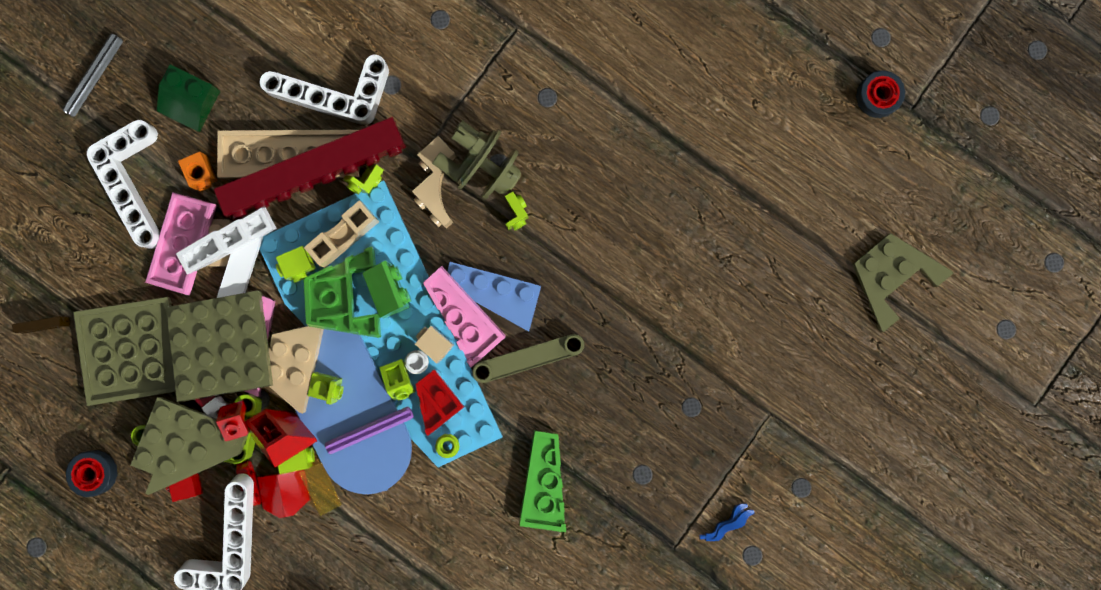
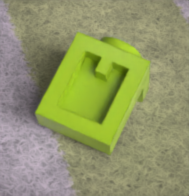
(397, 380)
(325, 388)

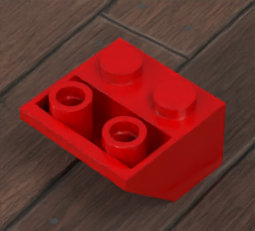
(279, 434)

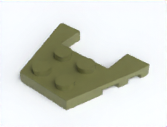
(889, 266)

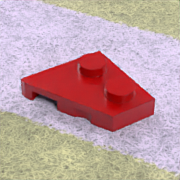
(437, 401)

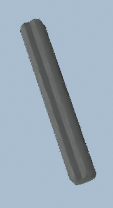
(92, 75)

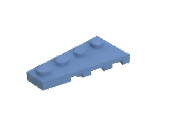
(502, 295)

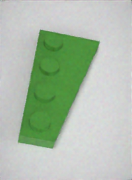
(542, 495)

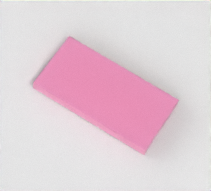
(184, 224)

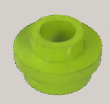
(442, 451)

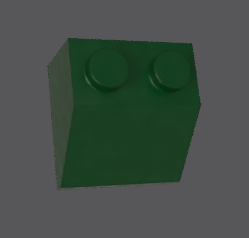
(185, 98)

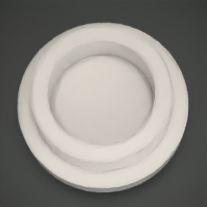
(416, 362)

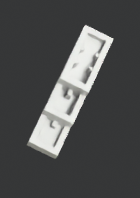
(226, 240)

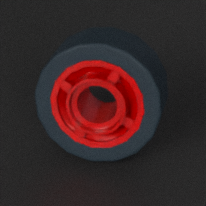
(892, 88)
(78, 473)

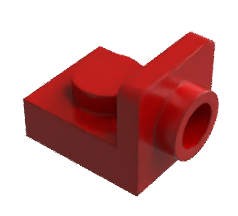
(231, 421)

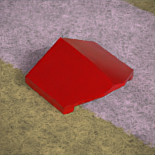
(283, 493)

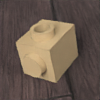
(433, 343)

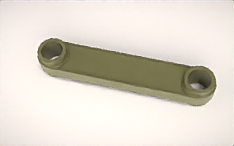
(527, 358)

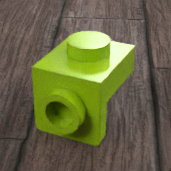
(369, 179)
(517, 205)

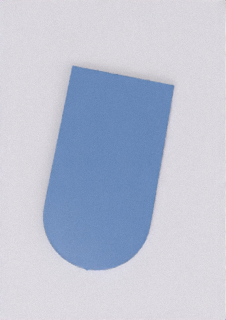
(378, 460)

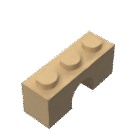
(351, 228)

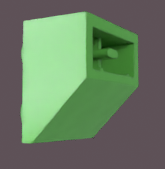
(386, 289)

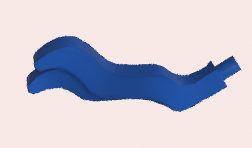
(736, 521)

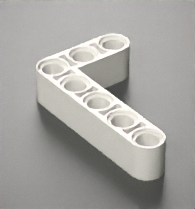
(331, 97)
(123, 183)
(232, 544)

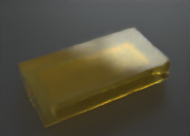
(320, 489)

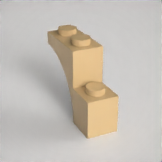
(429, 191)

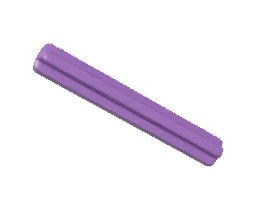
(369, 430)

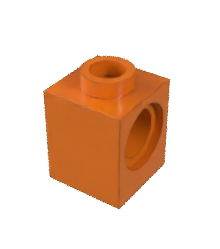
(191, 164)

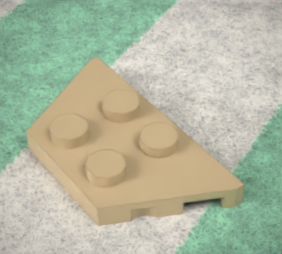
(292, 363)

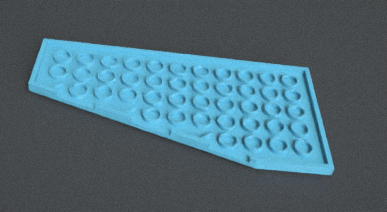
(390, 239)

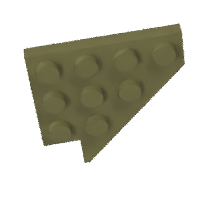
(181, 444)

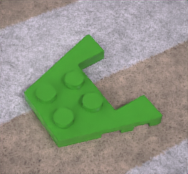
(330, 297)

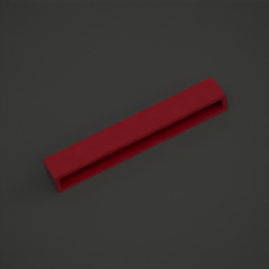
(310, 168)

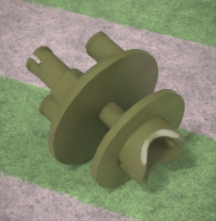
(479, 145)

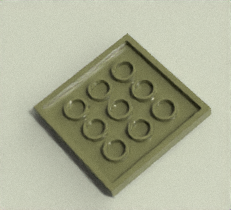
(219, 346)
(125, 351)

